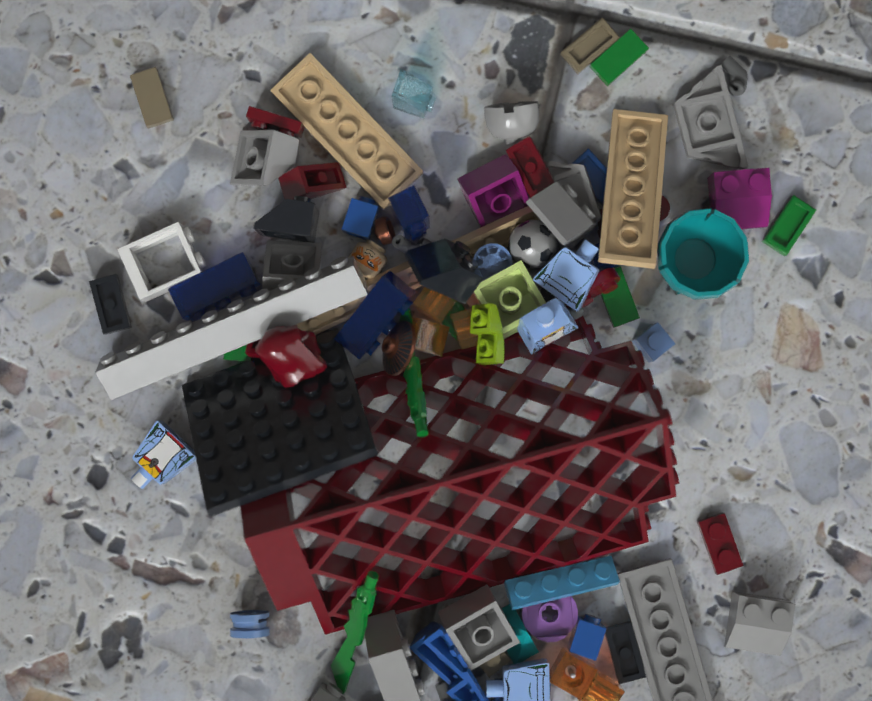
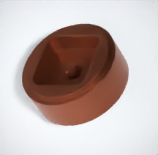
(384, 230)

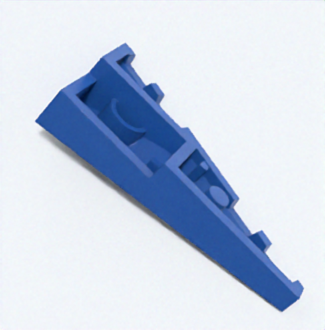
(442, 656)

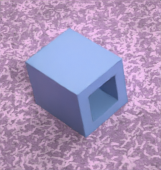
(653, 342)

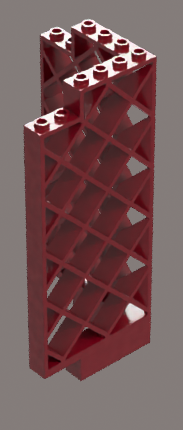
(292, 568)

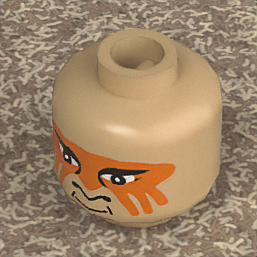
(369, 258)

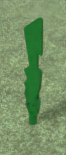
(416, 396)
(355, 629)

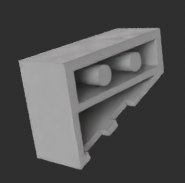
(391, 660)

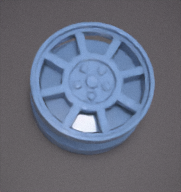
(492, 259)
(249, 624)

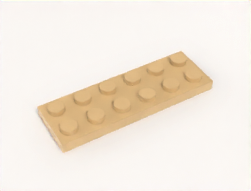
(346, 131)
(633, 189)

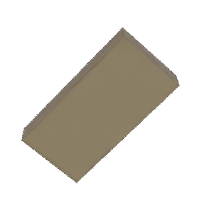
(590, 45)
(151, 97)

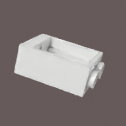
(136, 272)

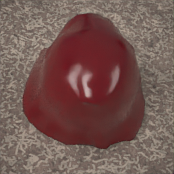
(288, 355)

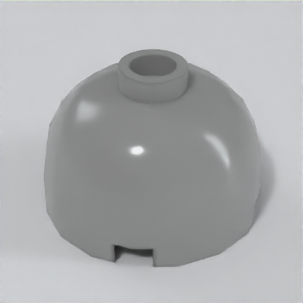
(512, 120)

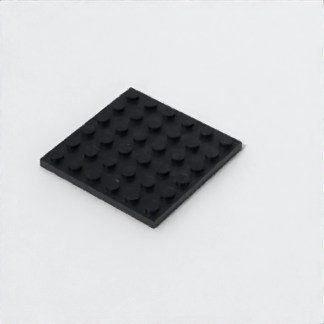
(268, 437)

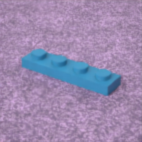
(561, 582)

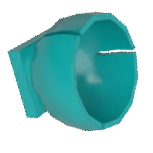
(702, 254)

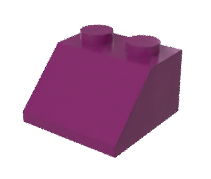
(494, 190)
(742, 196)

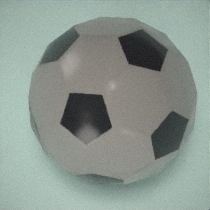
(533, 244)

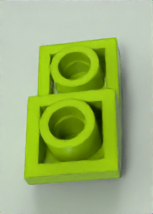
(488, 327)

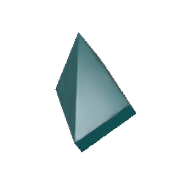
(526, 647)

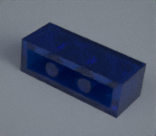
(410, 213)
(215, 287)
(376, 315)

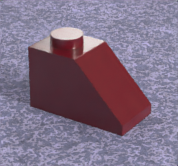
(312, 180)

